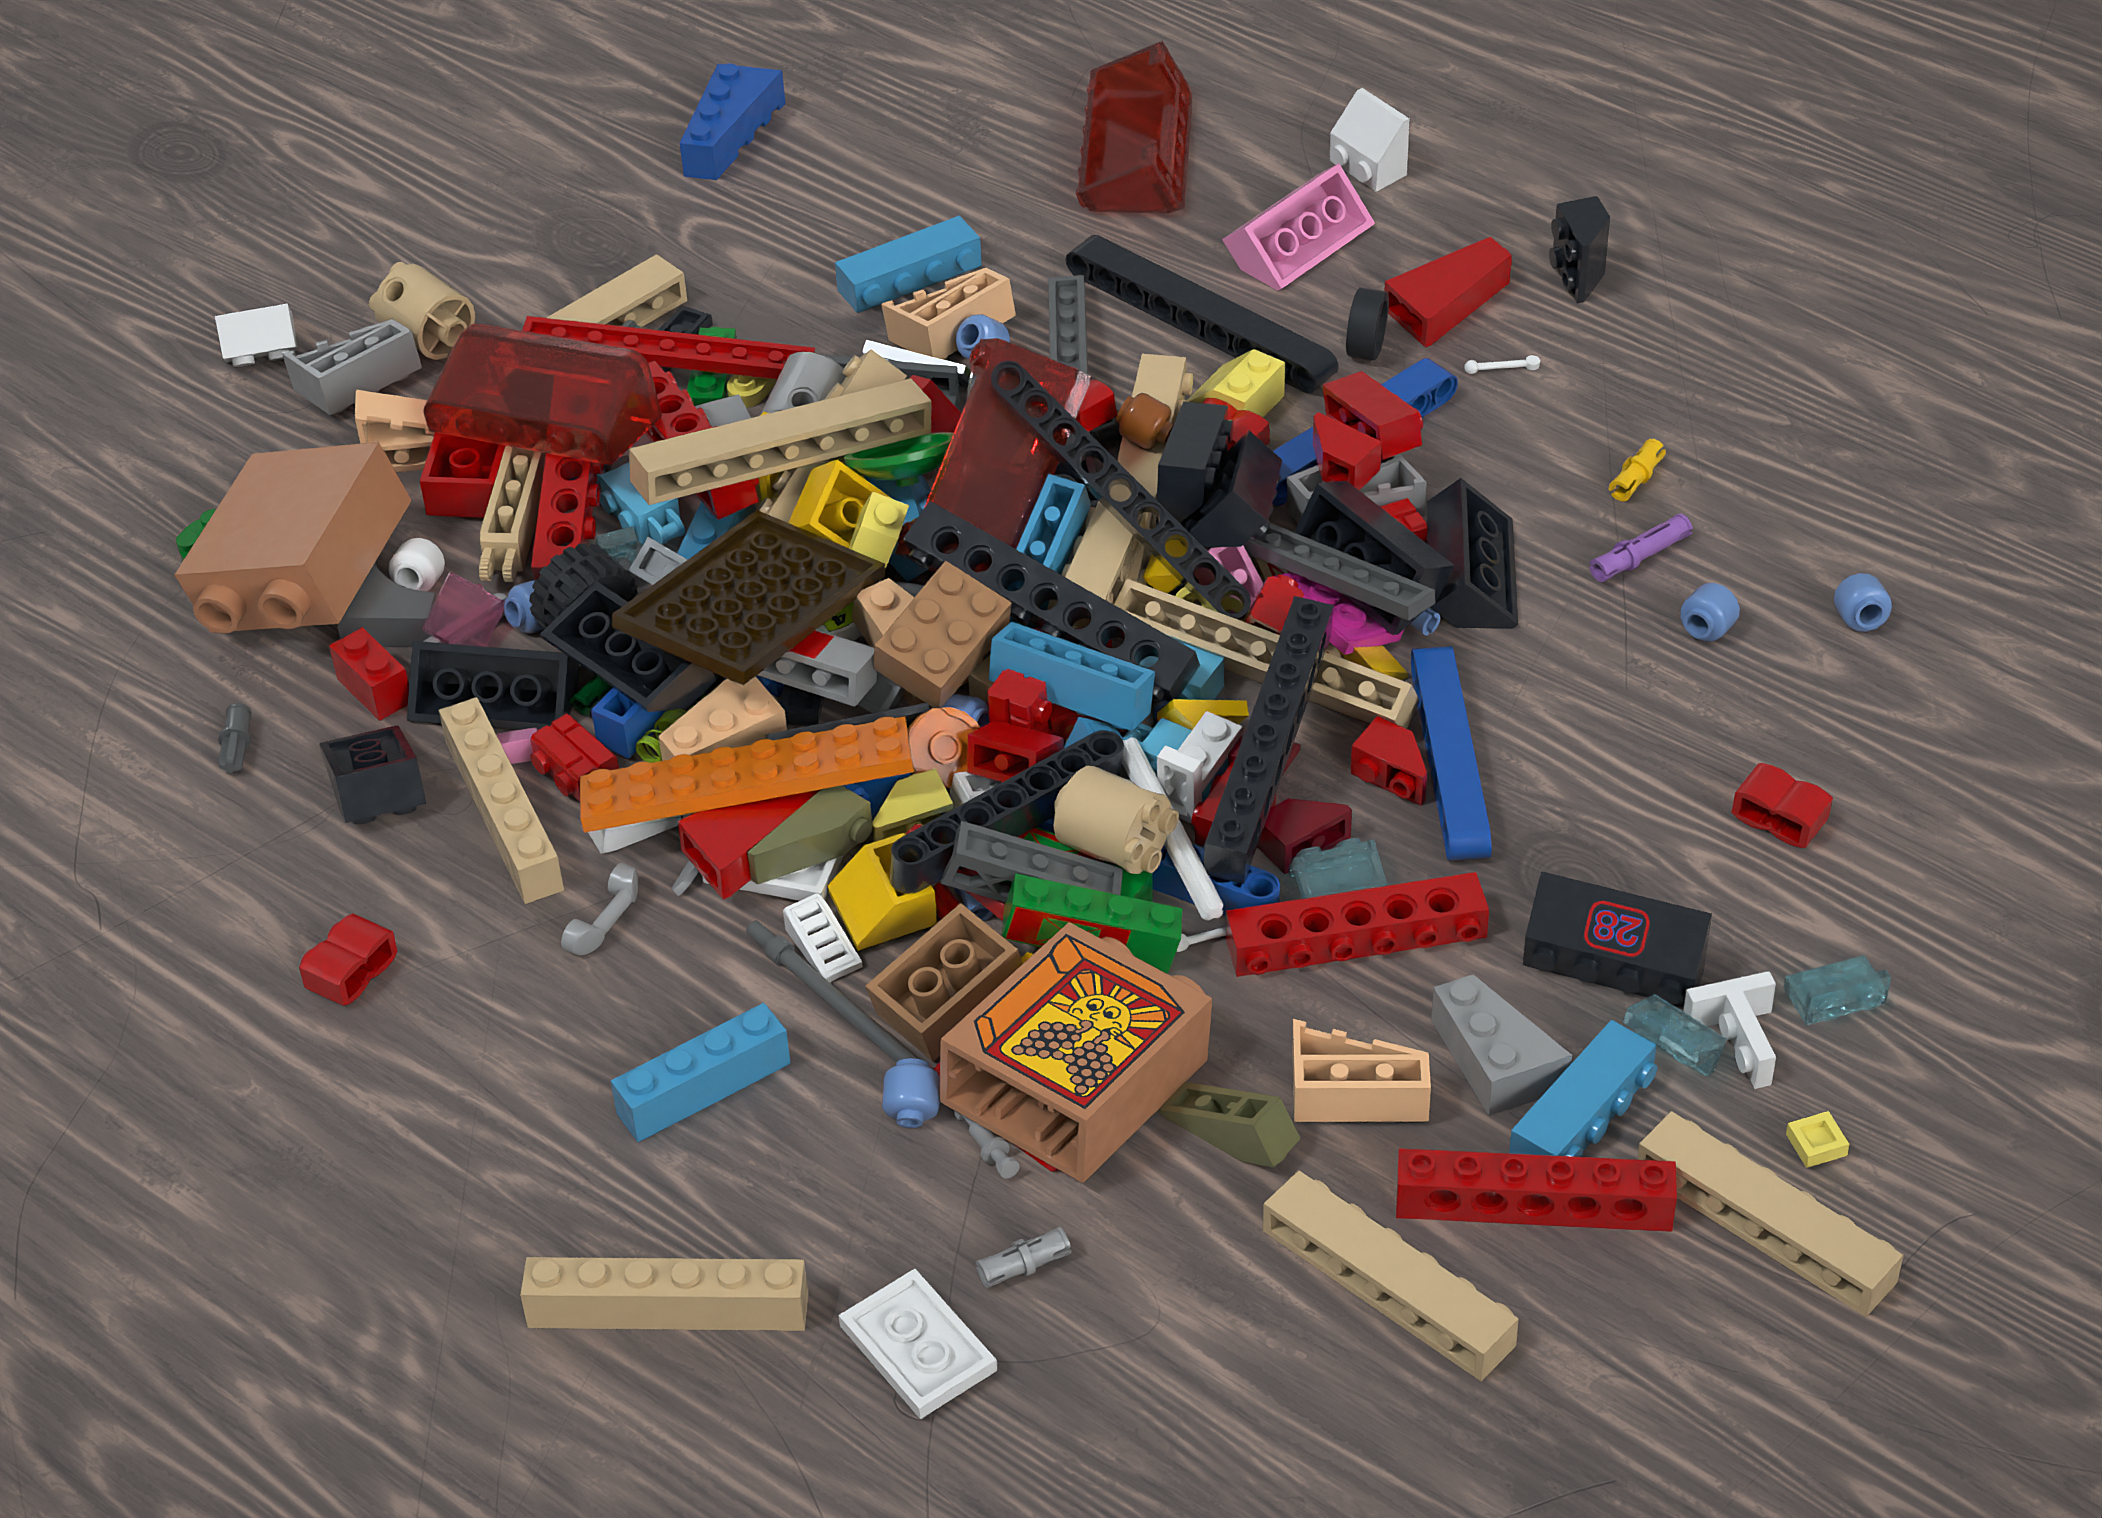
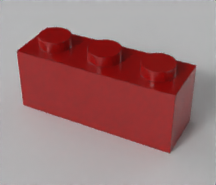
(1374, 411)

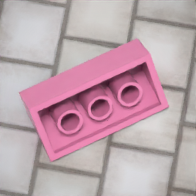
(1300, 229)

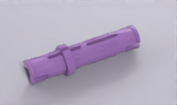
(1628, 554)

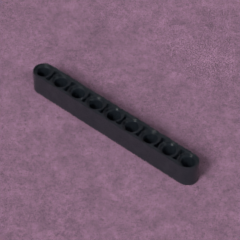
(1199, 311)
(1113, 474)

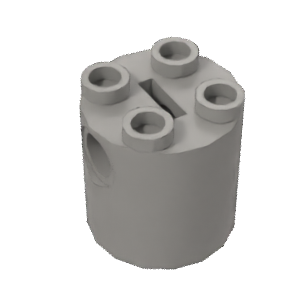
(803, 381)

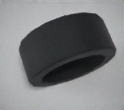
(1367, 323)

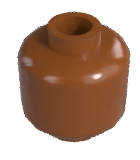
(1144, 420)

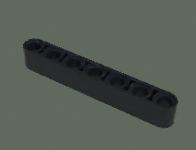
(1006, 808)

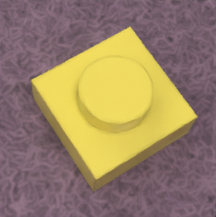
(1817, 1139)

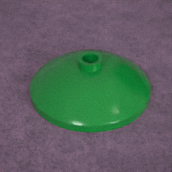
(902, 459)

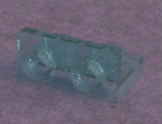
(1338, 870)
(1837, 989)
(1676, 1033)

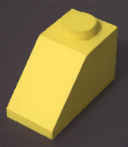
(878, 527)
(912, 802)

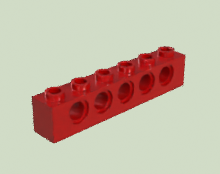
(682, 418)
(559, 496)
(1356, 924)
(1536, 1189)

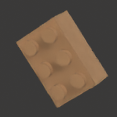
(941, 635)
(942, 979)

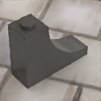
(388, 611)

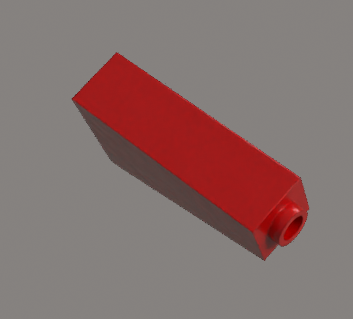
(1448, 289)
(721, 837)

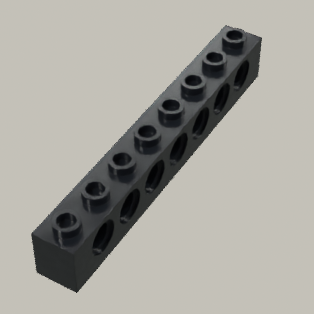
(939, 528)
(1268, 740)

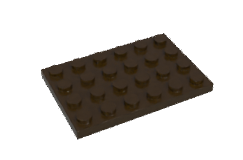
(748, 597)

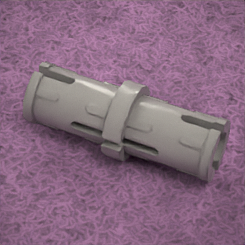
(1023, 1257)

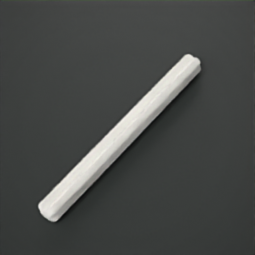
(1177, 843)

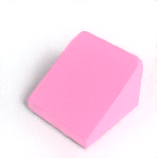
(517, 744)

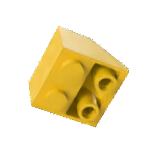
(871, 905)

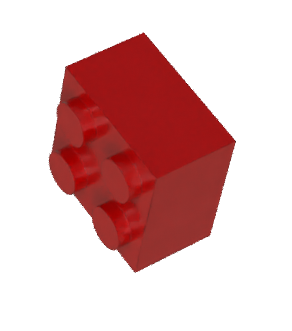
(459, 476)

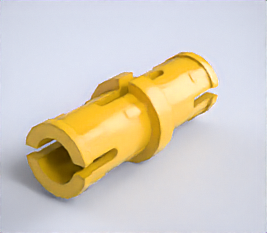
(1637, 470)

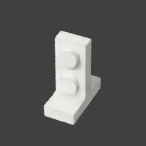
(1190, 768)
(1735, 1008)

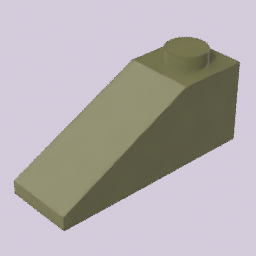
(813, 834)
(1235, 1121)

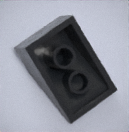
(373, 774)

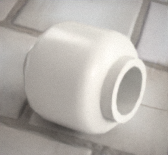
(417, 564)

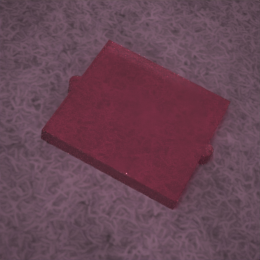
(463, 613)

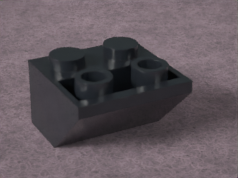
(1580, 244)

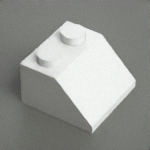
(1371, 141)
(256, 334)

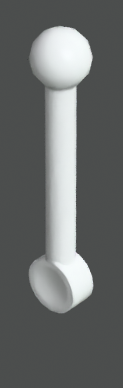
(1532, 363)
(1186, 941)

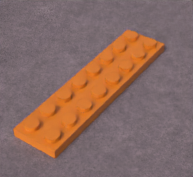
(745, 773)

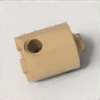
(424, 306)
(1113, 820)

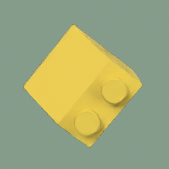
(1247, 383)

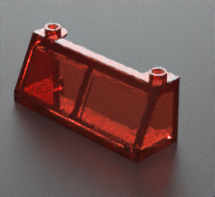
(993, 460)

